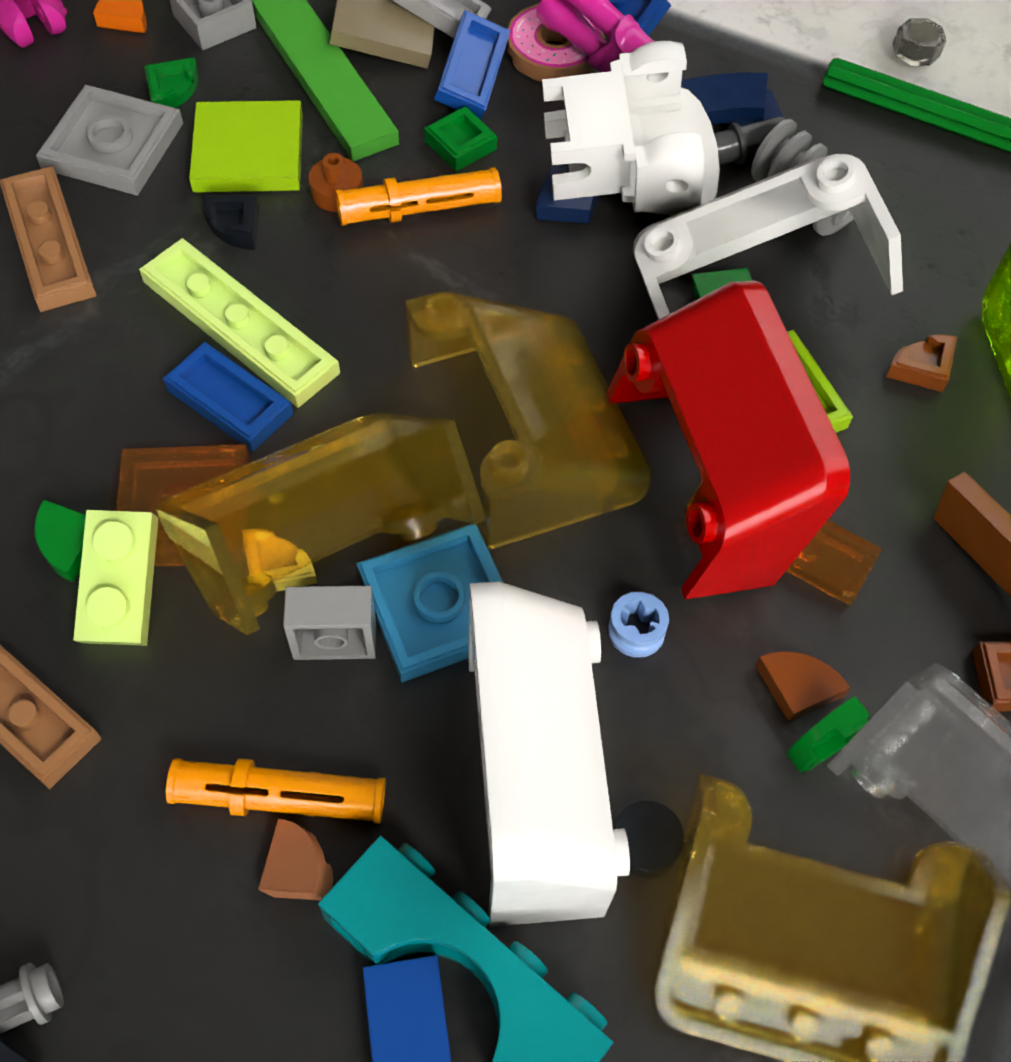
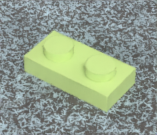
(116, 578)

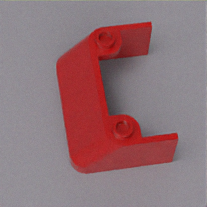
(752, 429)

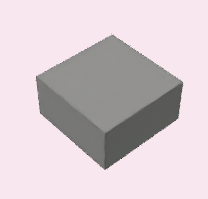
(214, 20)
(330, 622)

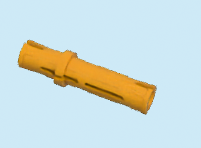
(417, 196)
(194, 784)

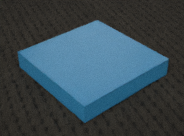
(425, 598)

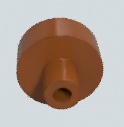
(332, 174)

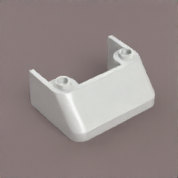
(766, 212)
(542, 758)

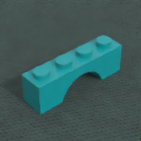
(396, 912)

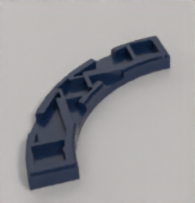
(724, 100)

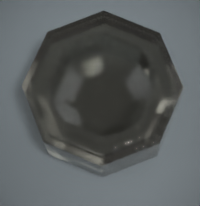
(919, 42)

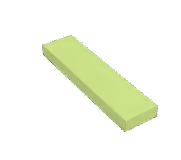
(240, 322)

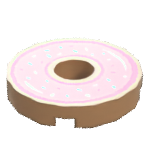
(536, 57)

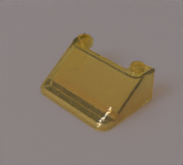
(570, 442)
(822, 956)

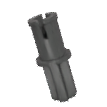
(743, 141)

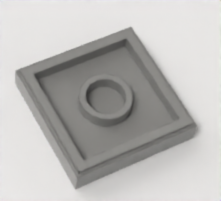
(110, 139)

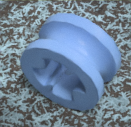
(626, 637)

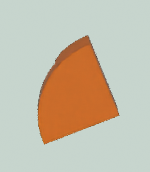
(121, 15)

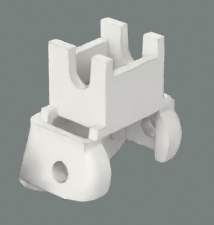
(634, 133)

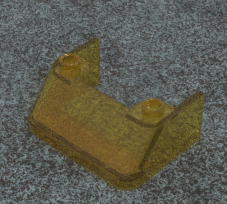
(314, 501)

